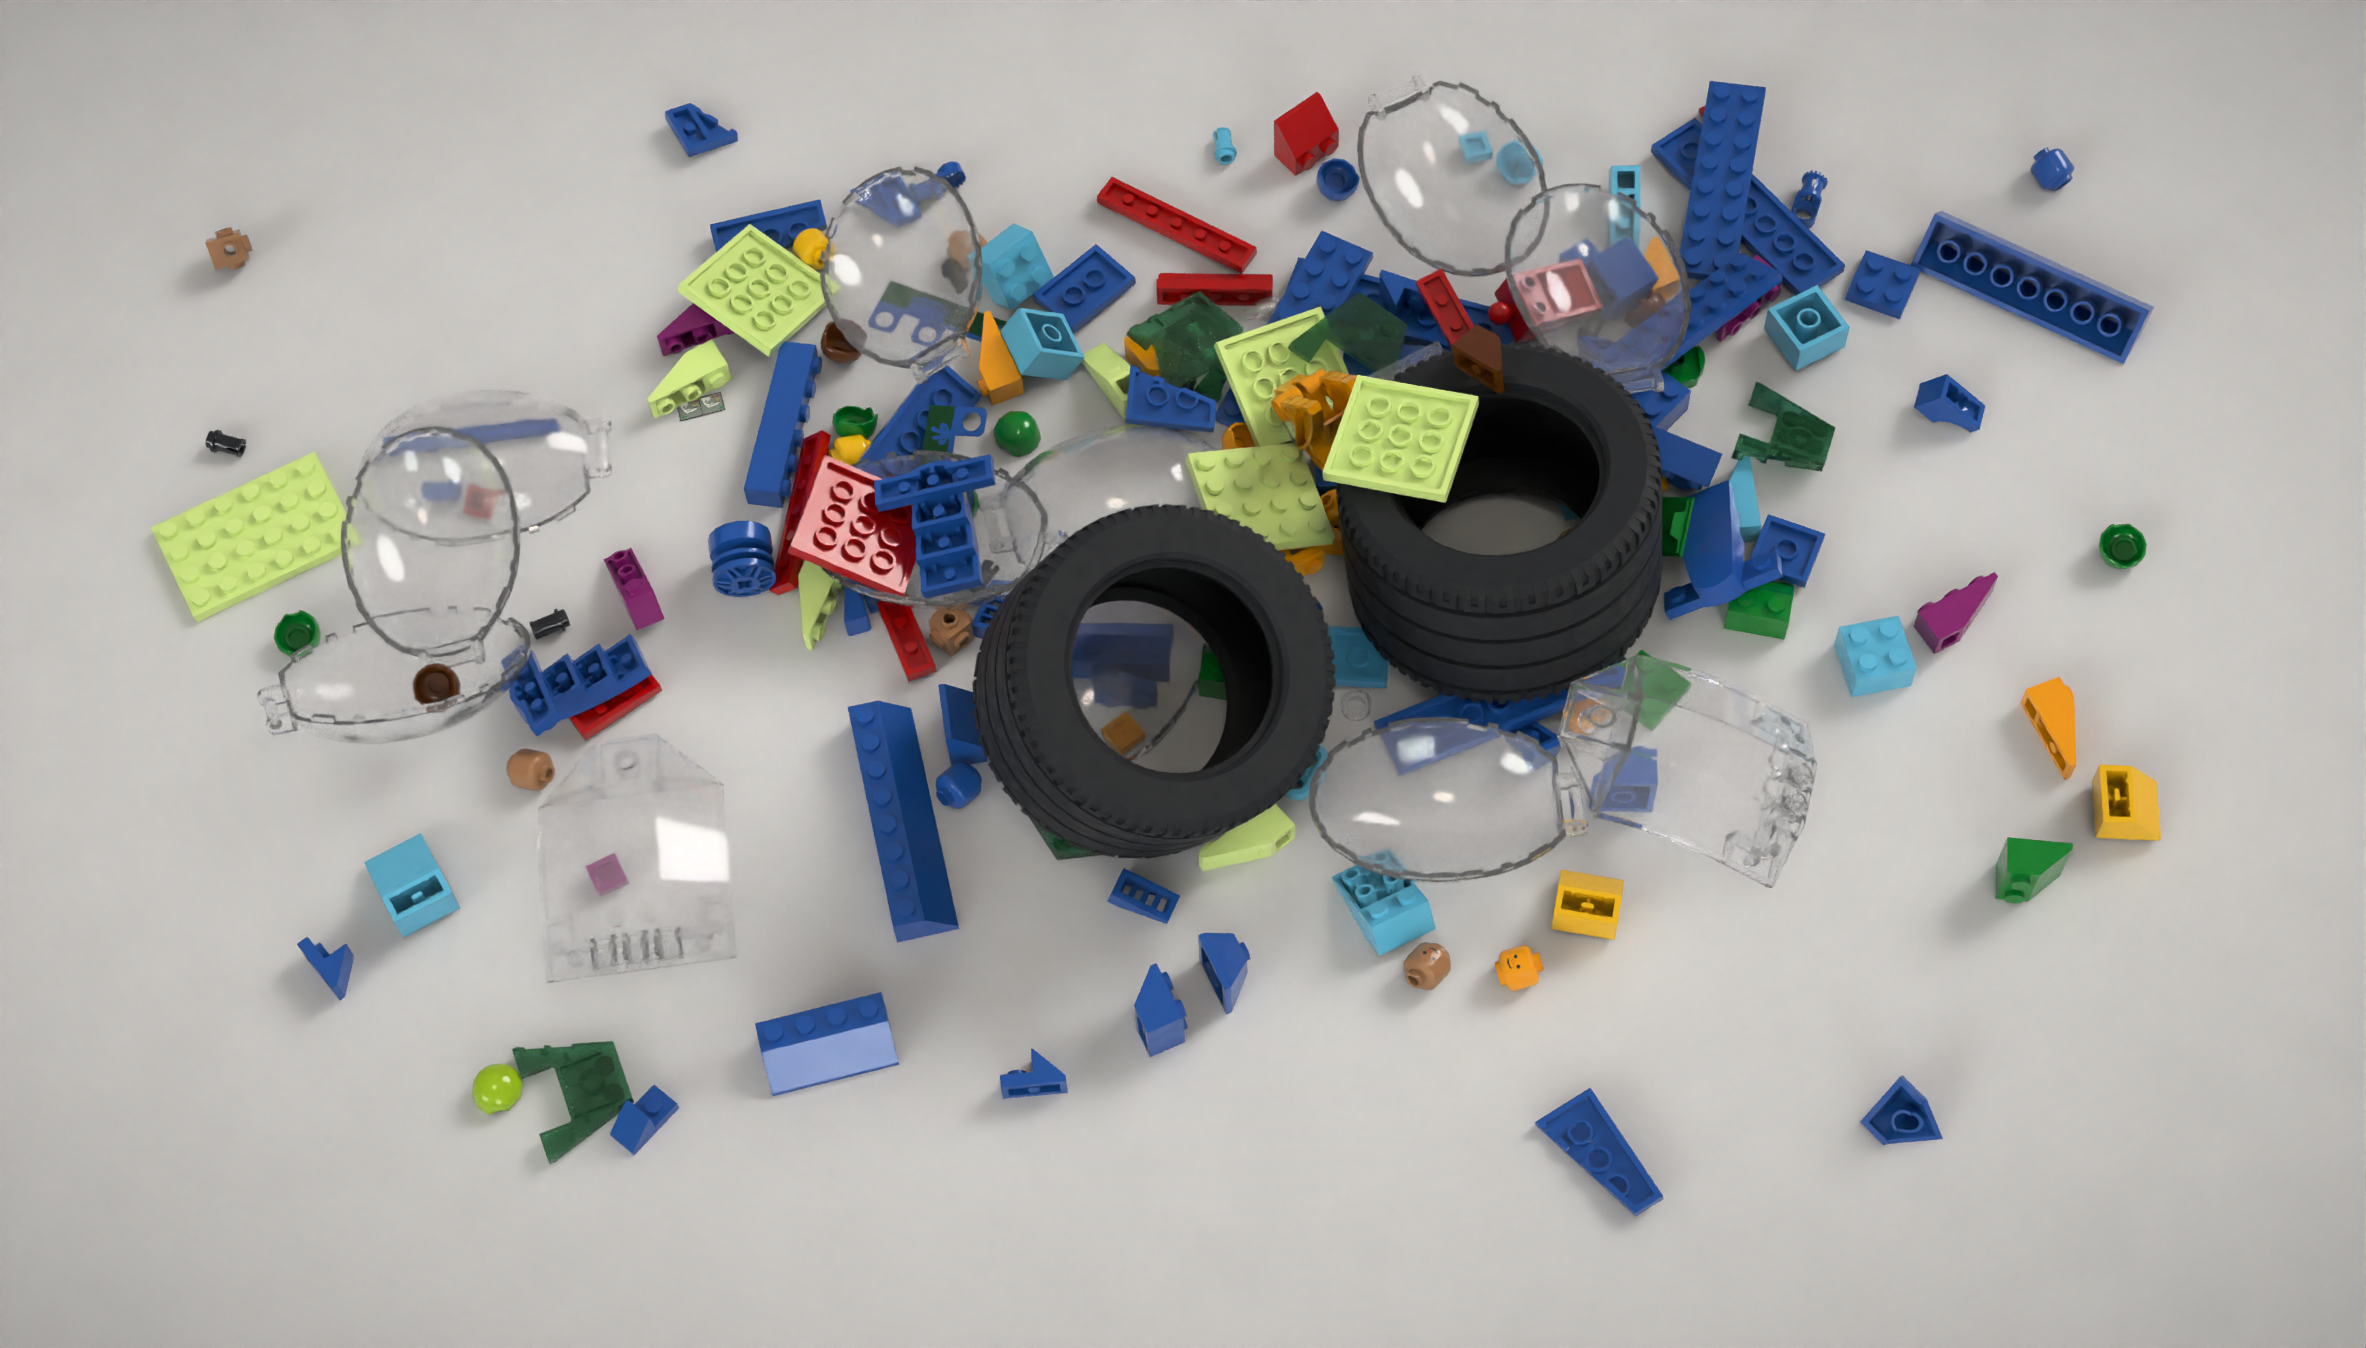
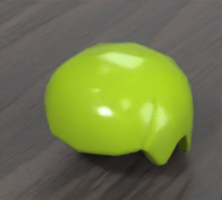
(497, 1088)

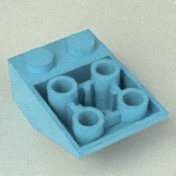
(411, 885)
(1384, 907)

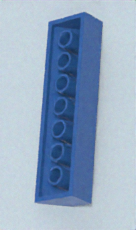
(2032, 286)
(903, 820)

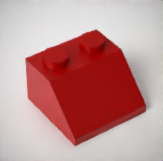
(1305, 134)

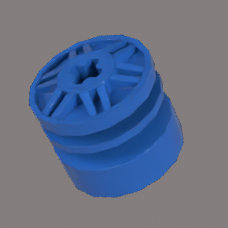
(741, 558)

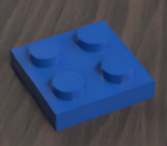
(1882, 284)
(1795, 545)

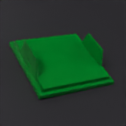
(1675, 524)

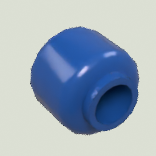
(2052, 169)
(958, 785)

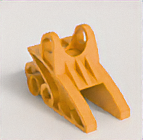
(1305, 406)

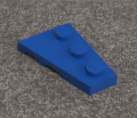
(1164, 405)

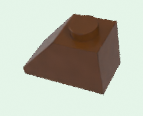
(1480, 357)

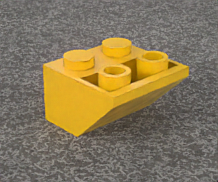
(2125, 804)
(1587, 904)

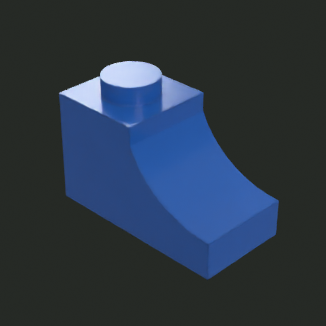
(1949, 402)

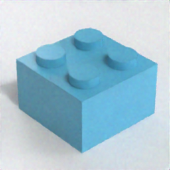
(1014, 266)
(1806, 327)
(1042, 344)
(1875, 656)

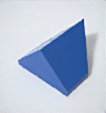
(1902, 1116)

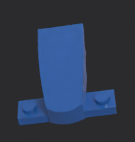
(941, 519)
(1716, 556)
(577, 684)

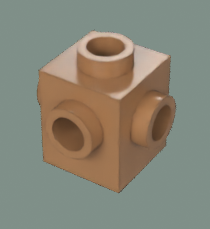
(223, 258)
(951, 630)

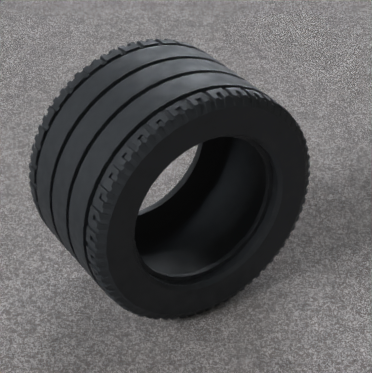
(1247, 611)
(1533, 616)

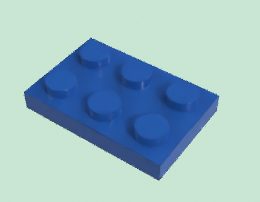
(1085, 287)

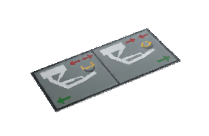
(701, 406)

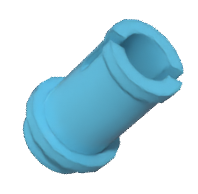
(1225, 152)

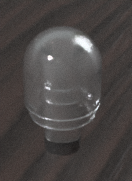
(1263, 309)

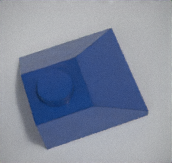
(1224, 965)

